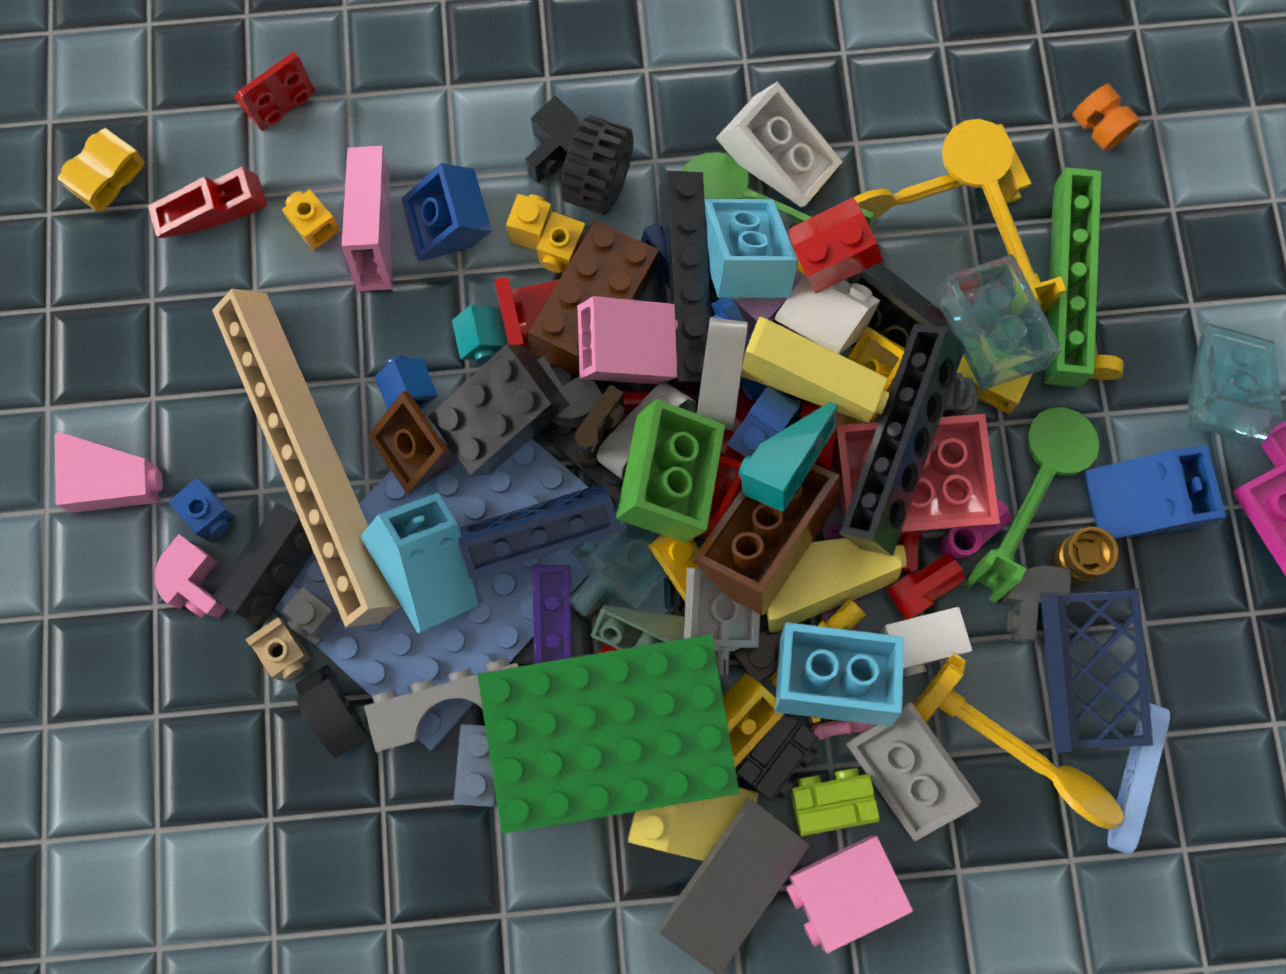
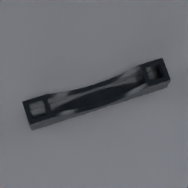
(686, 242)

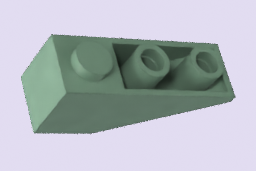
(635, 628)

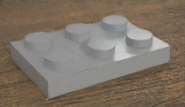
(914, 773)

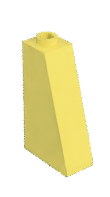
(812, 372)
(828, 577)

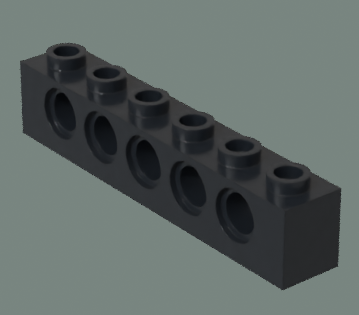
(903, 439)

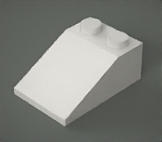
(780, 145)

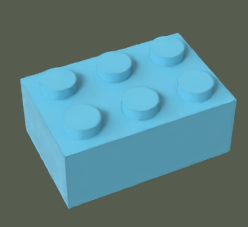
(840, 674)

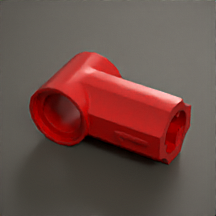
(919, 590)

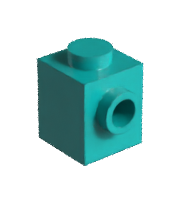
(479, 333)

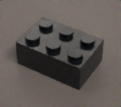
(498, 410)

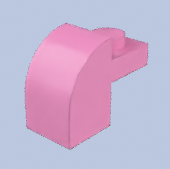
(181, 573)

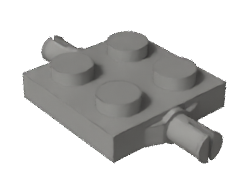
(714, 613)

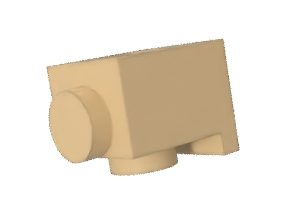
(293, 655)

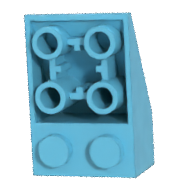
(422, 561)

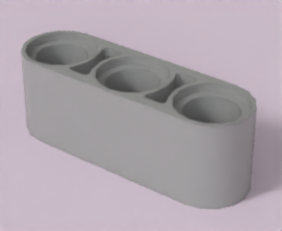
(722, 370)
(616, 448)

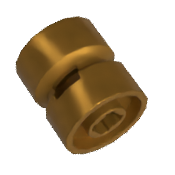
(1087, 554)

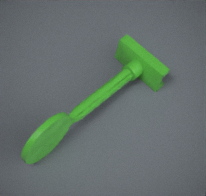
(728, 180)
(1062, 445)

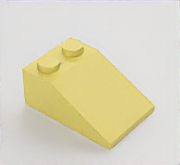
(687, 827)

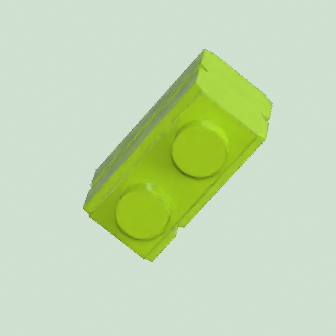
(833, 803)

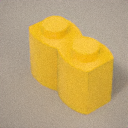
(101, 169)

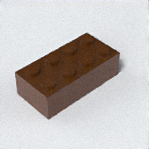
(603, 266)

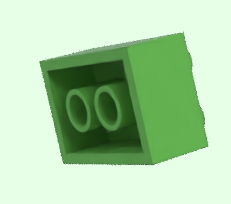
(671, 471)

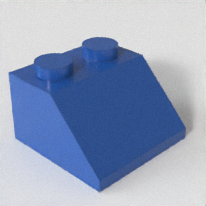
(446, 212)

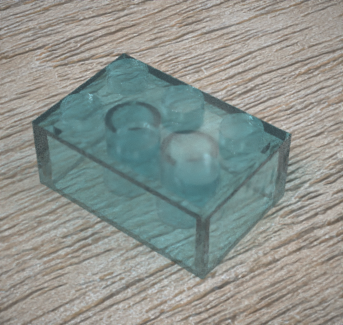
(997, 322)

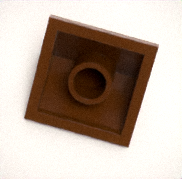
(410, 444)

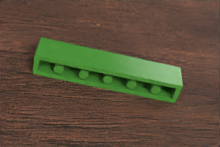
(1075, 259)

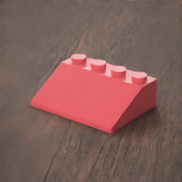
(955, 480)

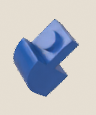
(764, 420)

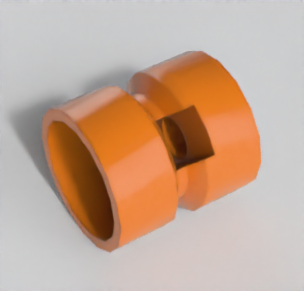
(1106, 117)

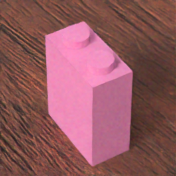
(627, 340)
(848, 894)

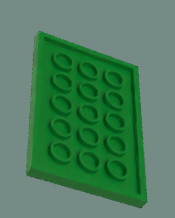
(607, 734)

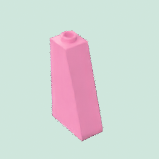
(367, 218)

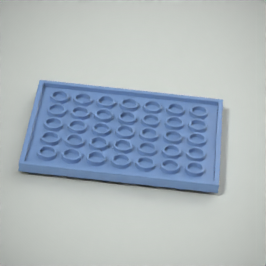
(501, 627)

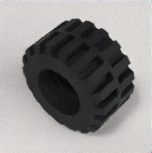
(597, 164)

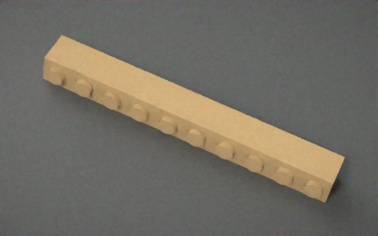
(304, 456)

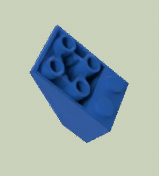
(1155, 493)

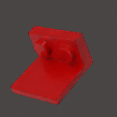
(276, 92)
(521, 307)

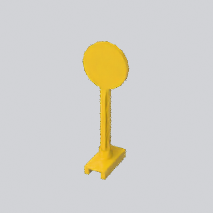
(979, 156)
(881, 200)
(1074, 786)

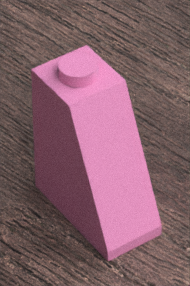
(101, 477)

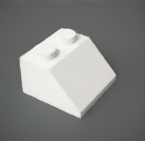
(830, 317)

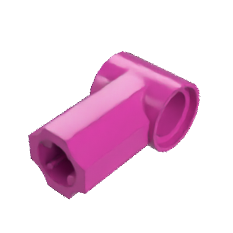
(974, 536)

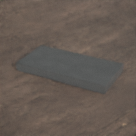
(733, 887)

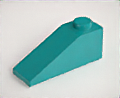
(786, 458)

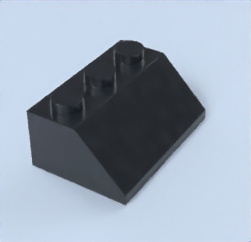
(898, 306)

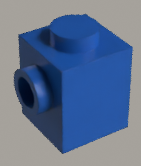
(403, 375)
(202, 510)

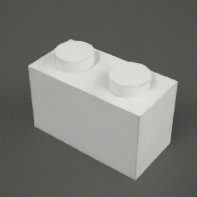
(930, 639)

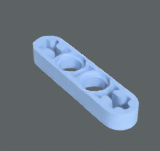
(1138, 783)

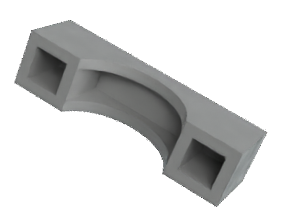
(398, 719)

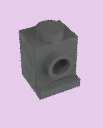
(310, 616)

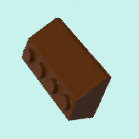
(760, 546)

